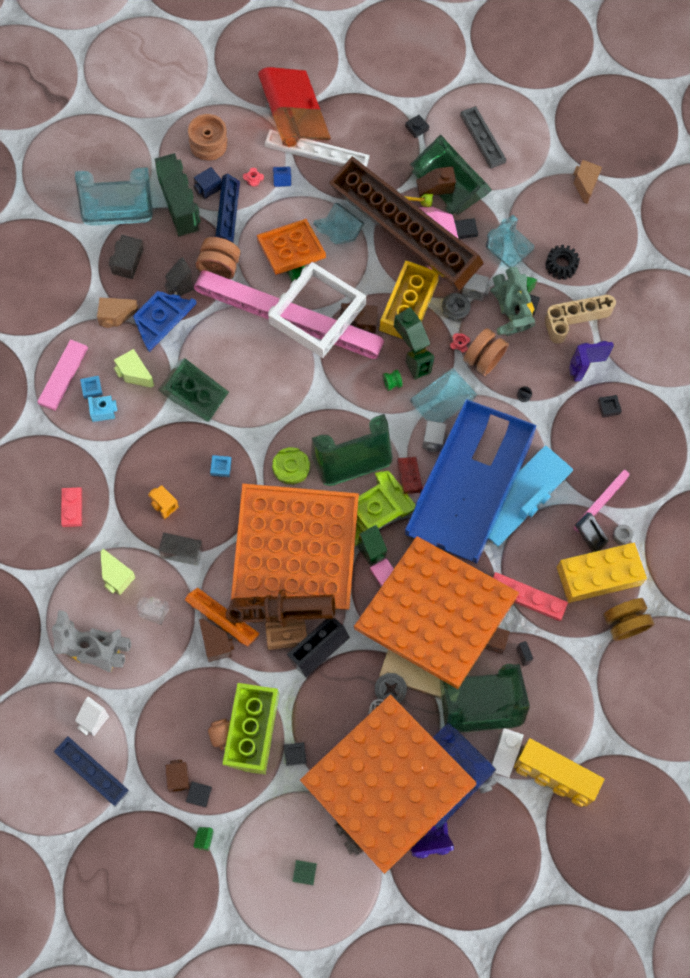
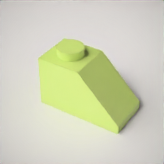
(133, 370)
(115, 574)

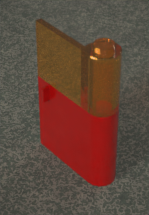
(293, 105)

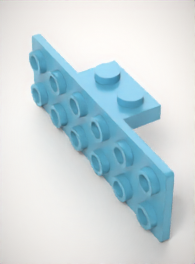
(529, 490)

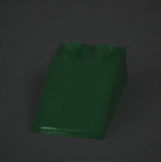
(193, 390)

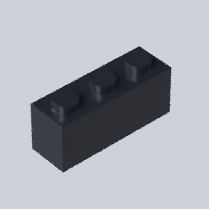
(318, 646)

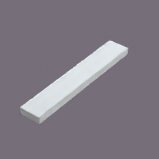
(315, 150)

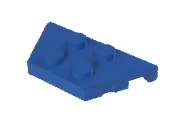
(160, 316)

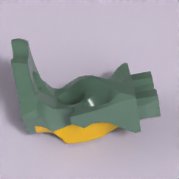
(509, 295)

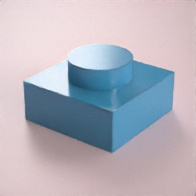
(91, 387)
(220, 466)

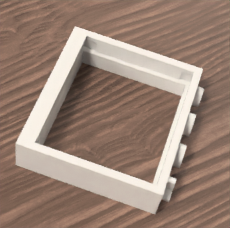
(319, 347)

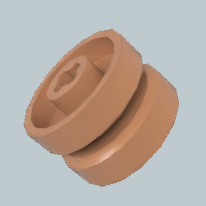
(207, 137)
(218, 257)
(485, 352)

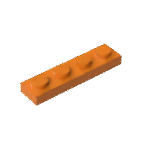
(217, 613)

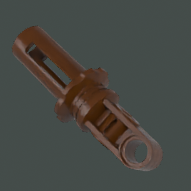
(281, 608)

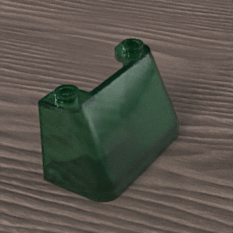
(469, 185)
(354, 457)
(486, 701)

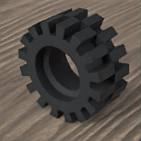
(561, 271)

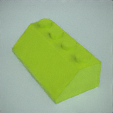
(251, 728)

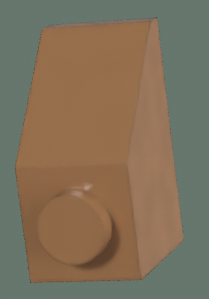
(586, 179)
(114, 311)

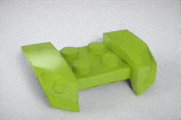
(382, 504)

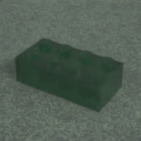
(177, 194)

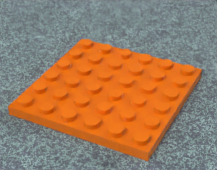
(295, 543)
(436, 612)
(388, 783)

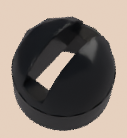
(524, 396)

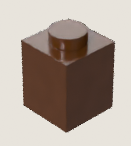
(498, 641)
(177, 776)

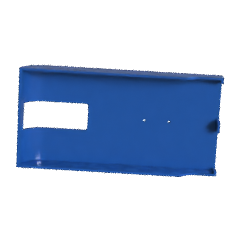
(464, 494)

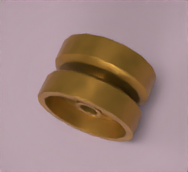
(628, 619)

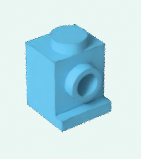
(101, 413)

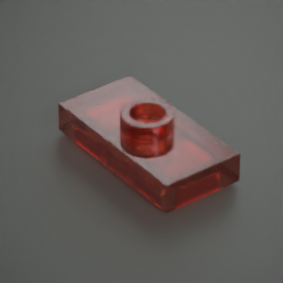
(409, 475)

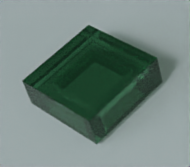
(304, 872)

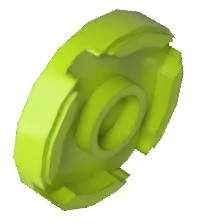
(291, 465)

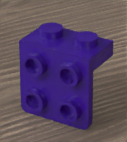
(588, 353)
(433, 842)

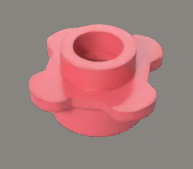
(253, 181)
(460, 338)

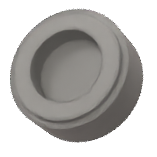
(622, 534)

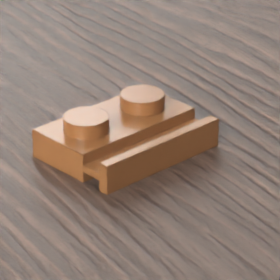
(285, 637)

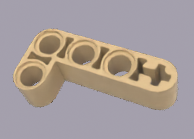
(601, 308)

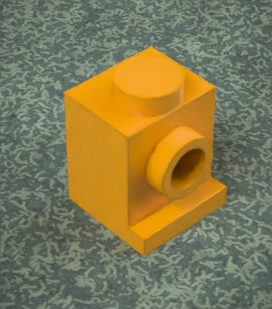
(163, 501)

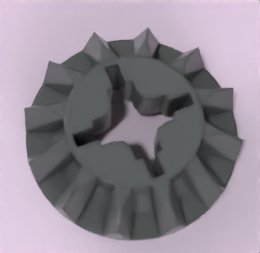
(461, 301)
(391, 678)

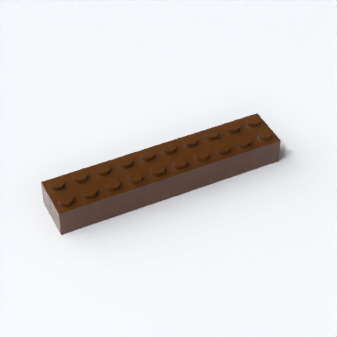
(406, 223)

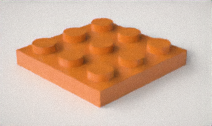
(291, 246)

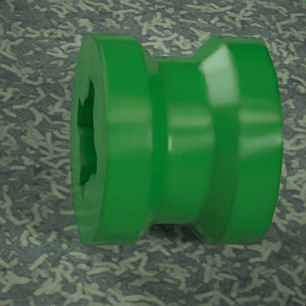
(392, 380)

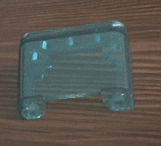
(115, 201)

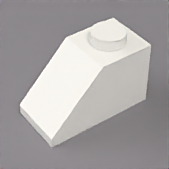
(91, 717)
(506, 752)

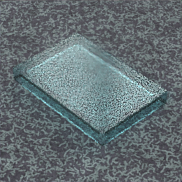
(443, 397)

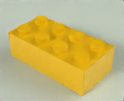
(413, 290)
(601, 572)
(558, 773)

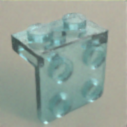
(340, 225)
(508, 243)

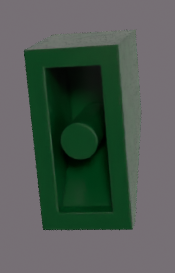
(411, 330)
(420, 363)
(372, 545)

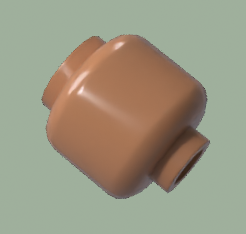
(218, 733)

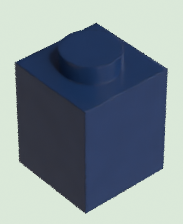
(207, 183)

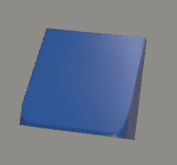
(282, 176)

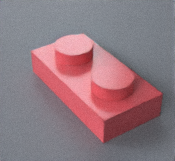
(71, 507)

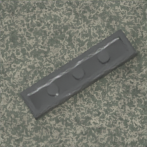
(483, 137)

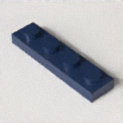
(227, 208)
(91, 771)

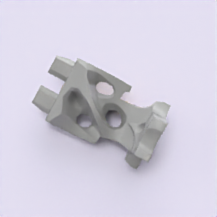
(101, 654)

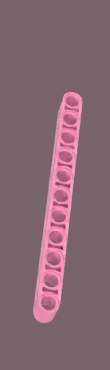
(305, 319)

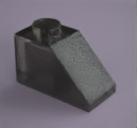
(179, 279)

